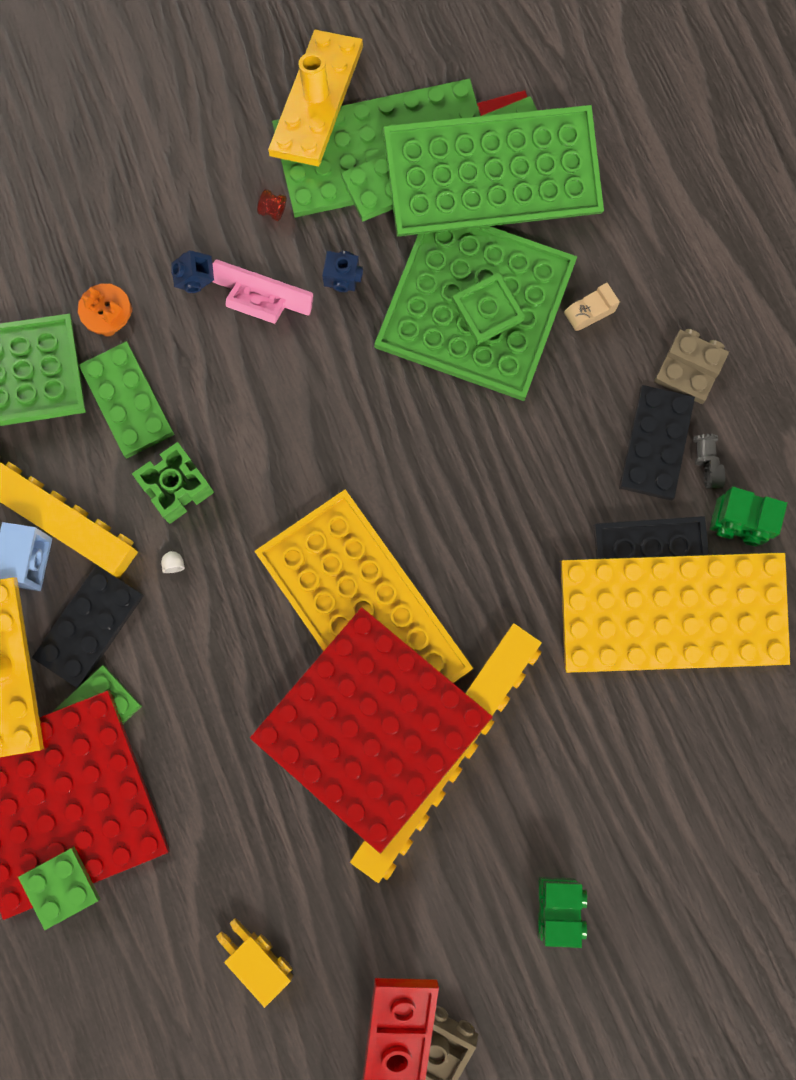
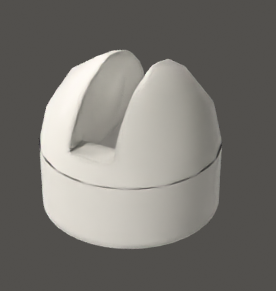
(172, 562)

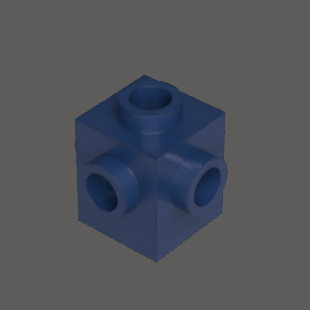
(192, 271)
(342, 271)

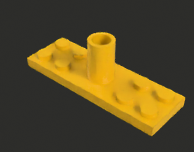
(316, 98)
(18, 705)

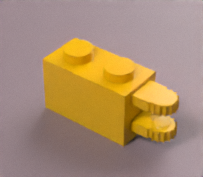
(256, 964)

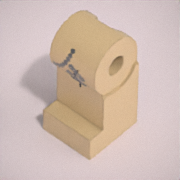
(592, 307)

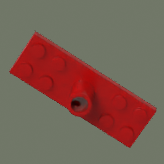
(400, 1029)

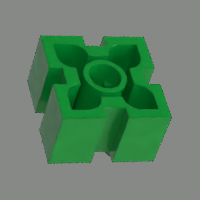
(748, 516)
(560, 912)

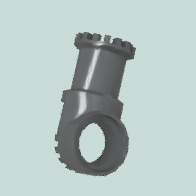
(708, 458)

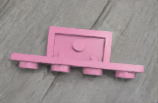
(260, 294)

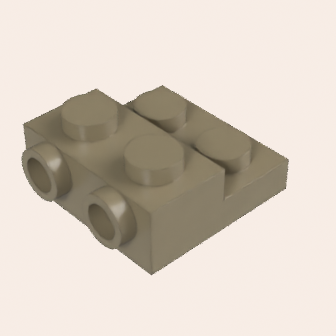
(692, 365)
(450, 1047)

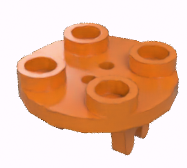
(113, 317)

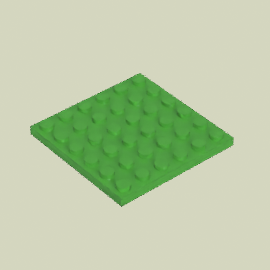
(429, 329)

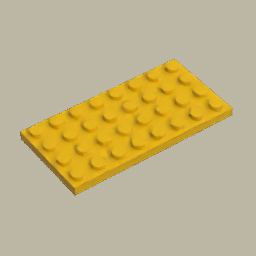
(337, 565)
(675, 612)

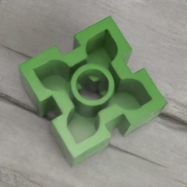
(157, 482)

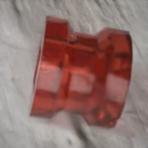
(271, 205)

